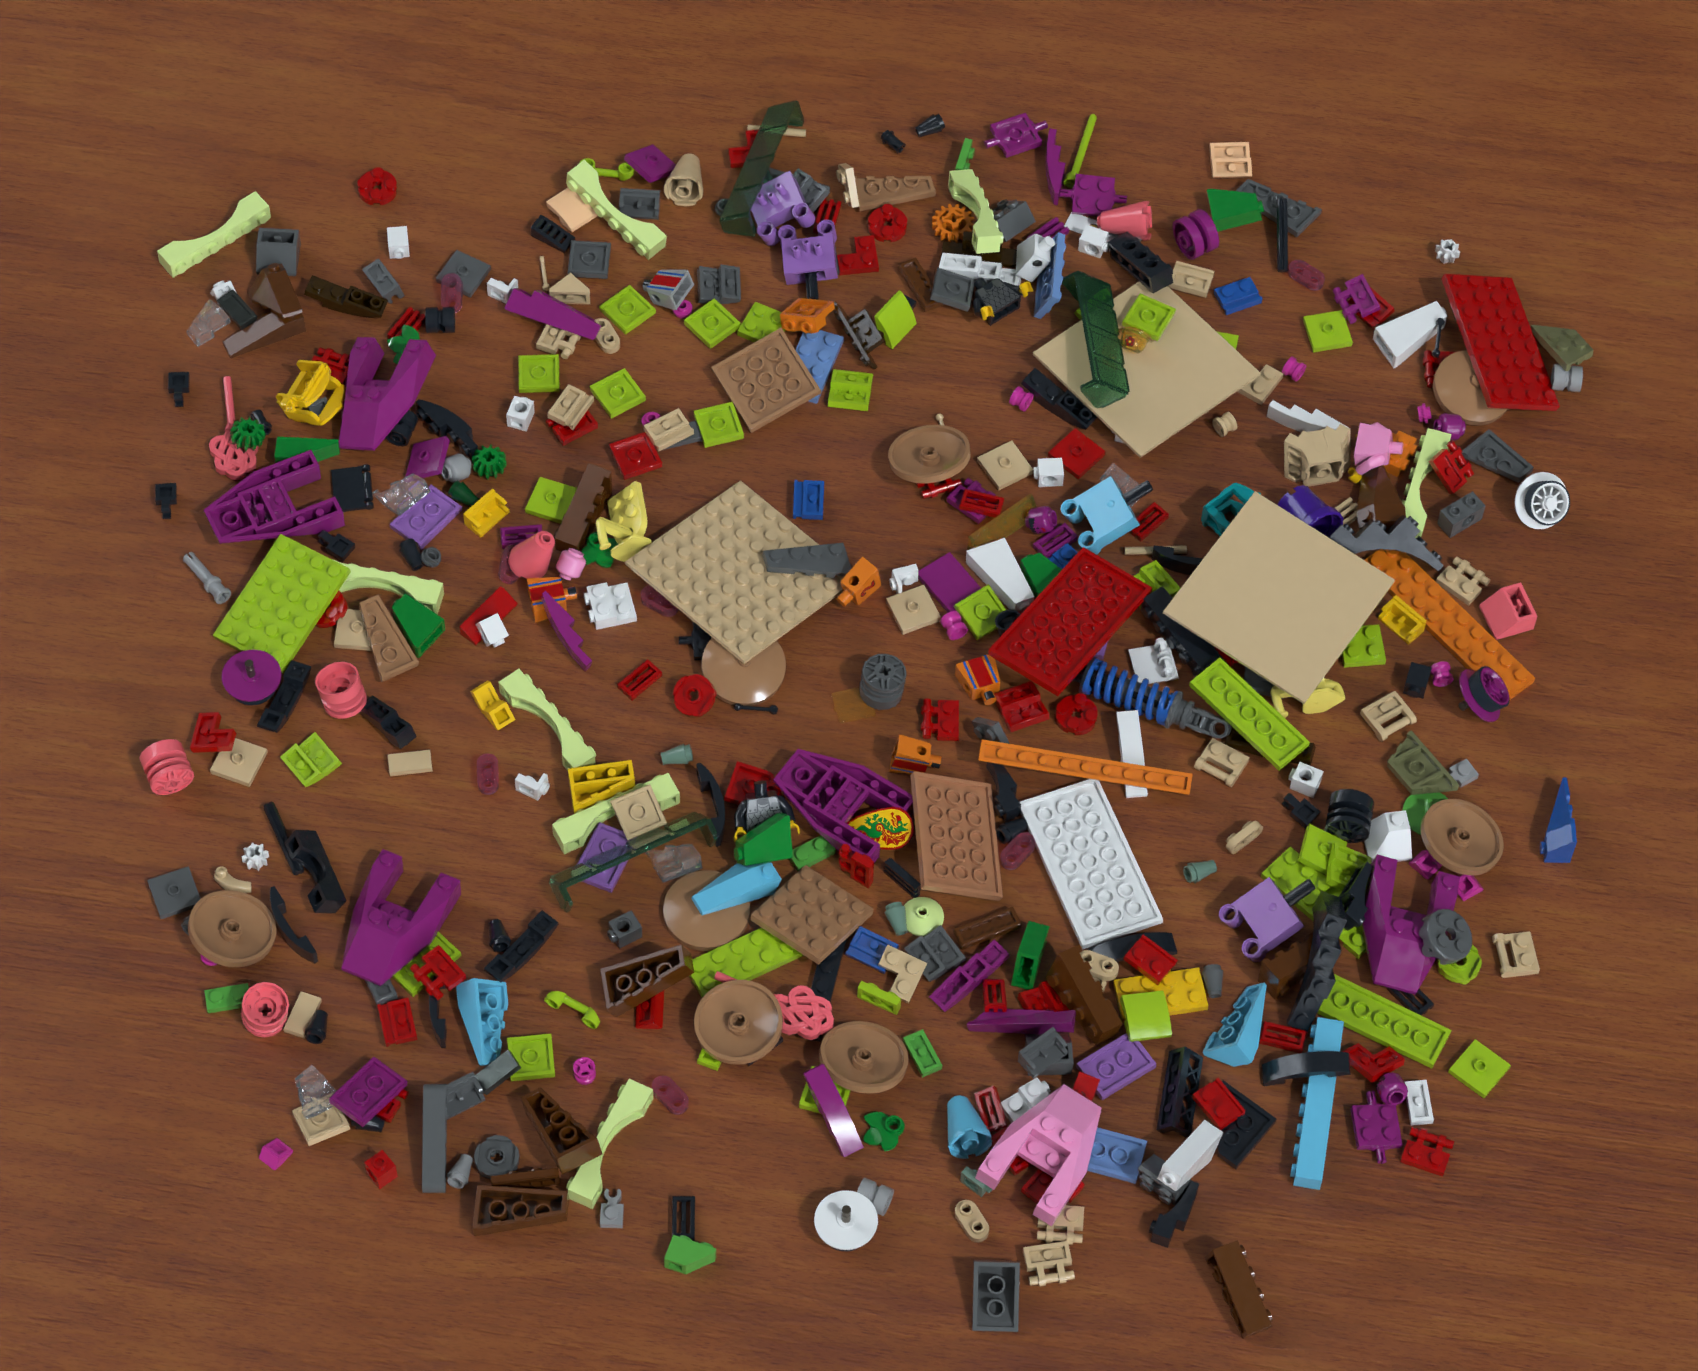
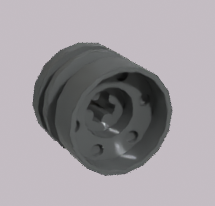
(882, 681)

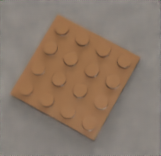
(766, 380)
(811, 914)

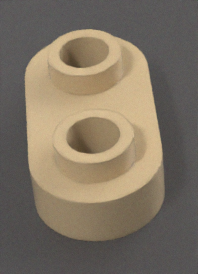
(605, 334)
(1249, 832)
(1098, 962)
(970, 1220)

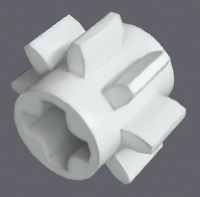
(1447, 251)
(255, 856)

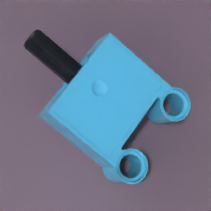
(1106, 511)

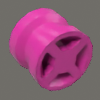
(1294, 369)
(1021, 398)
(1441, 674)
(581, 1066)

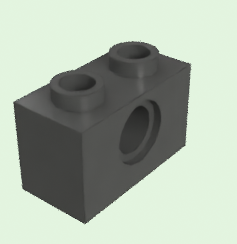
(1461, 514)

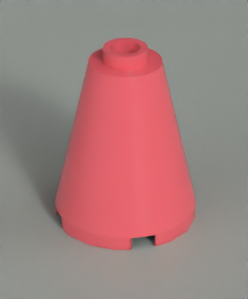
(1130, 218)
(532, 555)

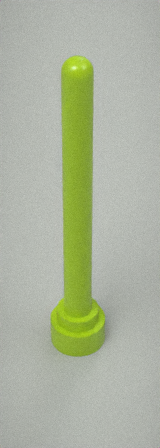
(1069, 180)

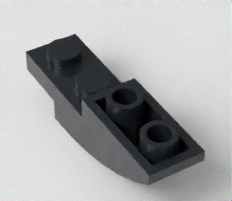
(1060, 403)
(448, 424)

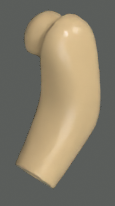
(227, 882)

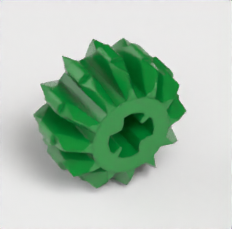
(247, 434)
(489, 461)

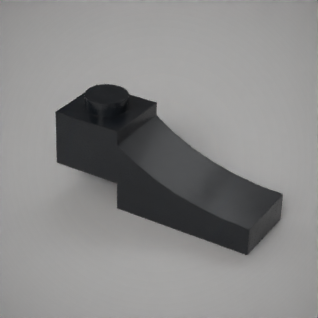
(388, 722)
(1005, 802)
(1354, 896)
(1174, 1219)

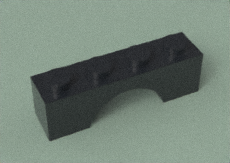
(308, 850)

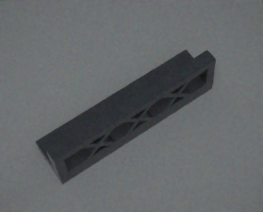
(1176, 1088)

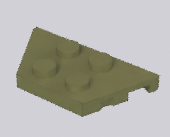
(1563, 345)
(1419, 768)

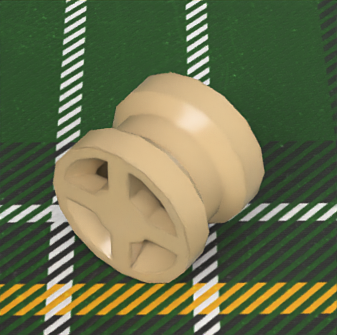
(1224, 424)

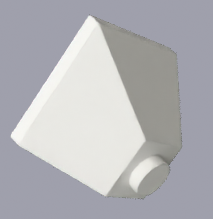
(1390, 837)

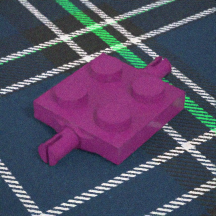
(1016, 135)
(1092, 195)
(1376, 1127)

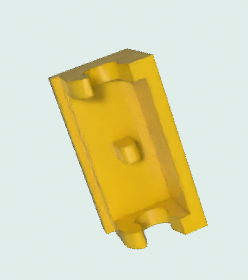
(485, 513)
(1402, 619)

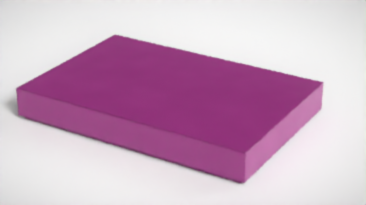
(948, 581)
(368, 1091)

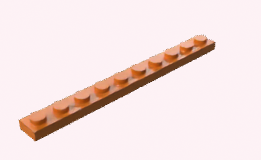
(1085, 767)

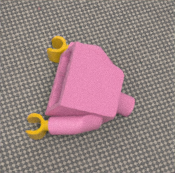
(1372, 449)

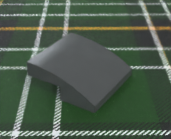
(812, 191)
(719, 284)
(937, 951)

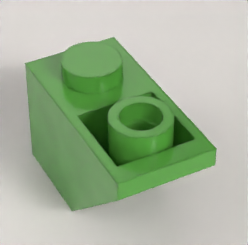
(687, 1255)

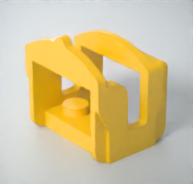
(307, 388)

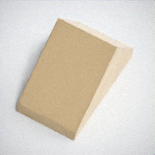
(571, 291)

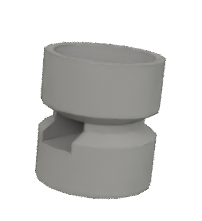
(1570, 379)
(879, 1196)

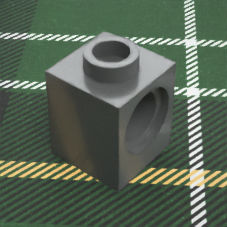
(625, 921)

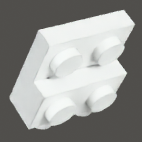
(610, 605)
(1025, 1099)

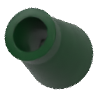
(460, 492)

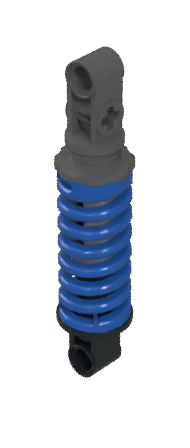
(1144, 699)

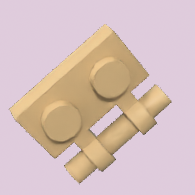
(552, 340)
(1459, 585)
(1070, 1219)
(1048, 1256)

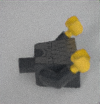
(998, 298)
(759, 808)

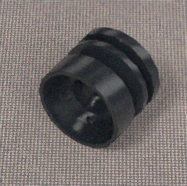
(1349, 815)

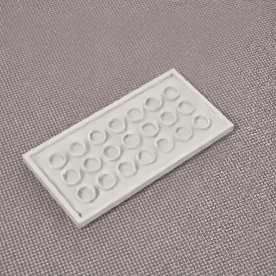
(1090, 863)

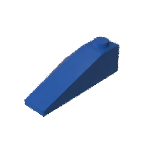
(1561, 831)

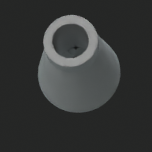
(460, 1172)

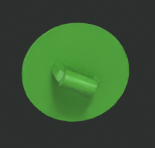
(1418, 805)

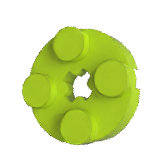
(1462, 973)

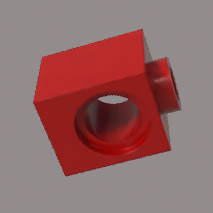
(380, 1169)

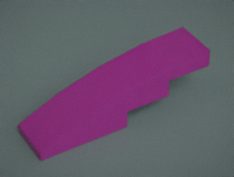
(1054, 169)
(562, 625)
(969, 976)
(833, 1110)

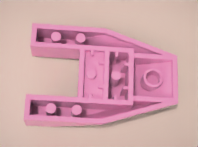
(1053, 1137)

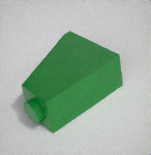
(1234, 208)
(1038, 572)
(417, 623)
(766, 842)
(1030, 955)

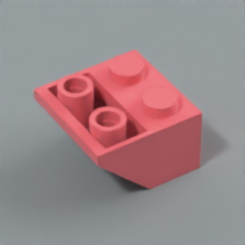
(1509, 612)

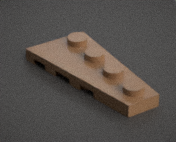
(879, 191)
(387, 643)

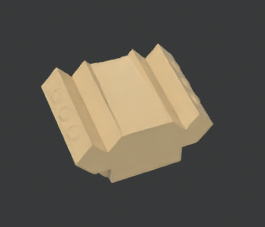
(1317, 455)

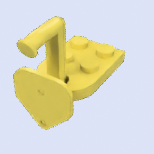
(626, 523)
(1320, 700)

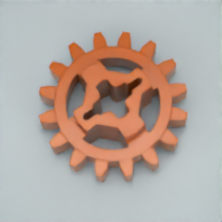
(952, 222)

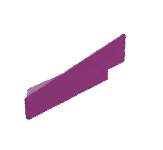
(551, 312)
(1023, 1021)

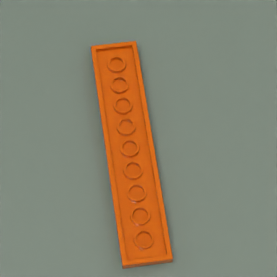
(1449, 621)

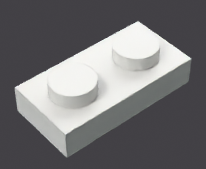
(1419, 1103)

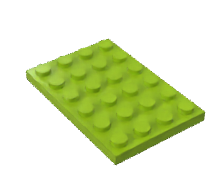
(282, 601)

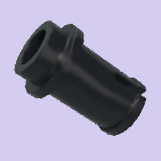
(891, 140)
(262, 420)

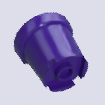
(1311, 509)

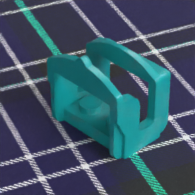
(1214, 511)

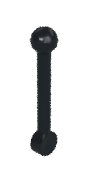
(1439, 322)
(772, 709)

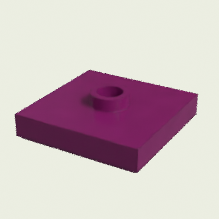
(650, 163)
(428, 457)

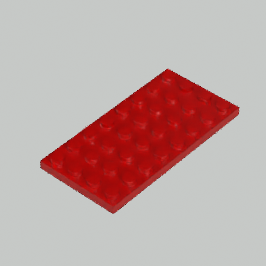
(1500, 342)
(1070, 621)

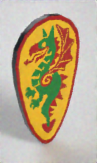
(887, 826)

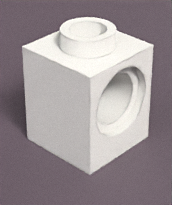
(1093, 241)
(398, 242)
(520, 413)
(1049, 472)
(492, 631)
(1304, 787)

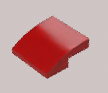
(1021, 706)
(1041, 998)

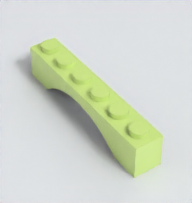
(965, 188)
(642, 235)
(181, 255)
(1431, 445)
(424, 591)
(522, 694)
(574, 830)
(631, 1105)

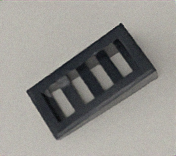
(543, 225)

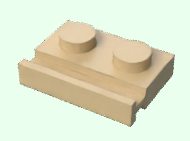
(1191, 279)
(570, 407)
(668, 429)

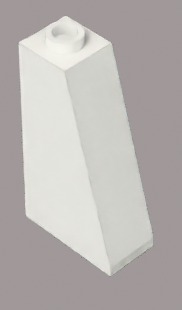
(1407, 333)
(998, 568)
(1190, 1156)

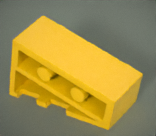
(599, 782)

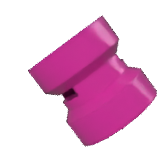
(954, 626)

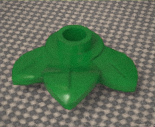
(399, 343)
(593, 553)
(880, 1131)

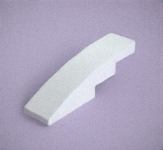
(975, 268)
(1299, 419)
(1131, 746)

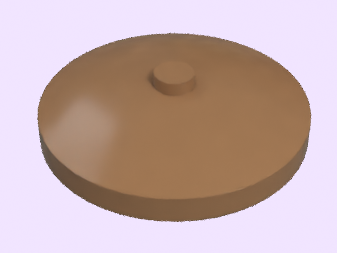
(1460, 393)
(929, 454)
(744, 683)
(1462, 837)
(232, 928)
(698, 930)
(738, 1022)
(864, 1057)

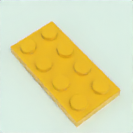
(1181, 988)

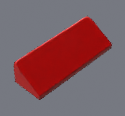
(499, 602)
(650, 1013)

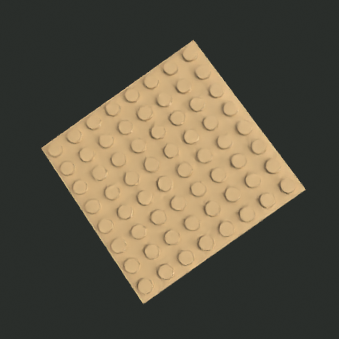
(1167, 381)
(718, 575)
(1279, 597)

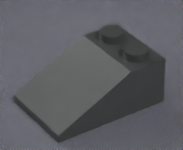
(996, 1295)

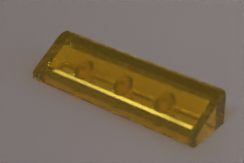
(1004, 524)

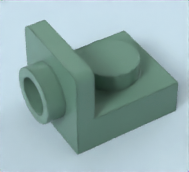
(969, 1180)

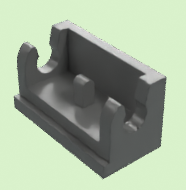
(640, 203)
(383, 280)
(1042, 1052)
(463, 1095)

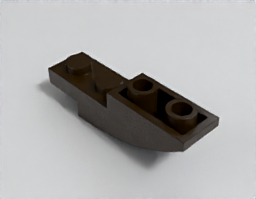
(344, 300)

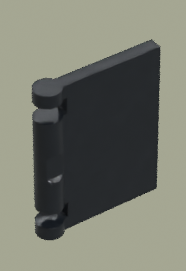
(353, 488)

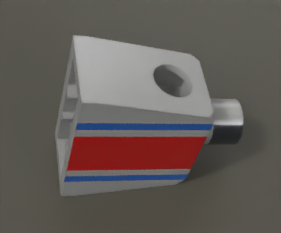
(669, 287)

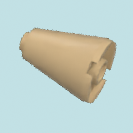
(685, 182)

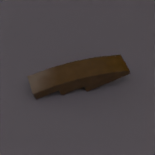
(1239, 743)

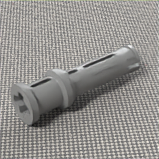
(212, 583)

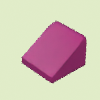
(1425, 864)
(1468, 887)
(275, 1153)

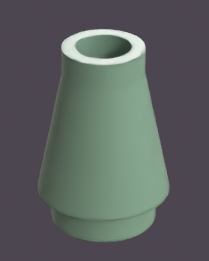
(678, 755)
(1199, 870)
(897, 917)

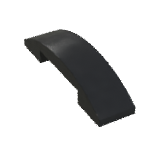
(1176, 563)
(286, 697)
(708, 782)
(302, 945)
(1119, 947)
(523, 948)
(438, 1025)
(1304, 1065)

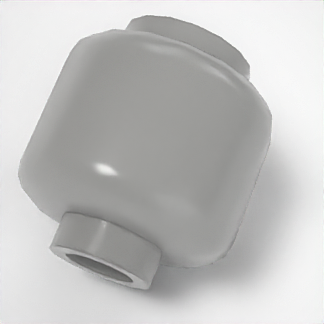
(456, 468)

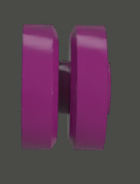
(1195, 234)

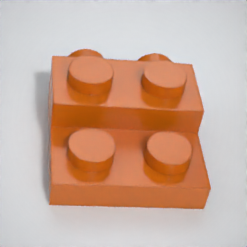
(806, 315)
(1400, 462)

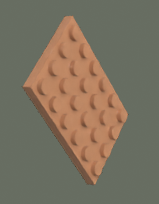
(956, 836)

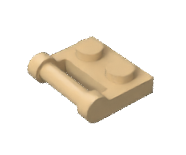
(1384, 710)
(1223, 757)
(1522, 953)

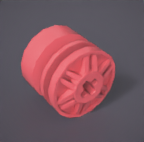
(341, 690)
(166, 767)
(265, 997)

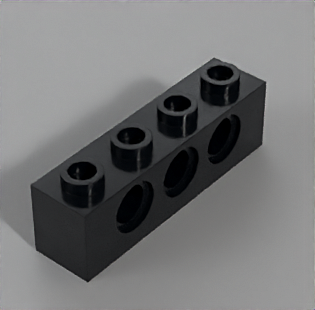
(1140, 262)

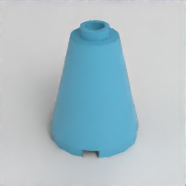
(966, 1129)

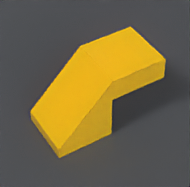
(491, 706)

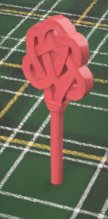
(232, 468)
(801, 1003)

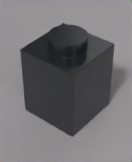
(1417, 680)

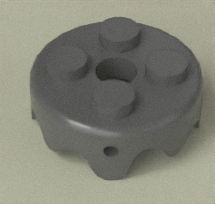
(1438, 944)

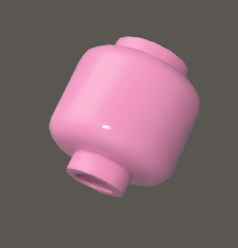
(570, 564)

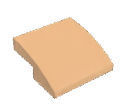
(1230, 160)
(571, 209)

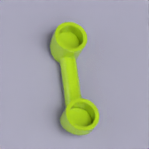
(624, 170)
(556, 998)

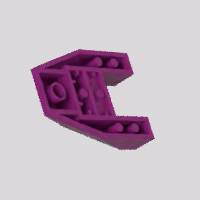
(378, 405)
(263, 510)
(831, 792)
(1393, 933)
(387, 935)

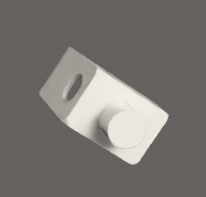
(1033, 256)

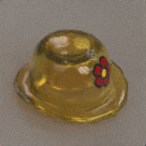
(1133, 339)

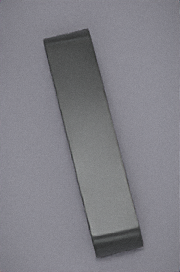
(434, 1138)

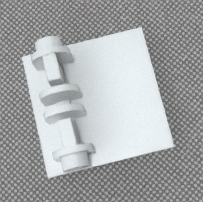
(1154, 662)

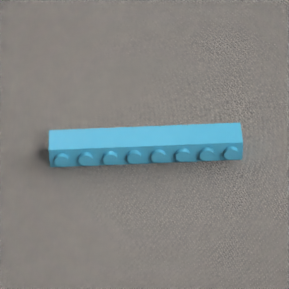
(1316, 1110)

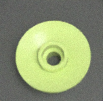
(923, 924)

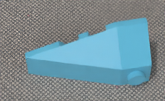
(737, 886)
(482, 1010)
(1240, 1033)

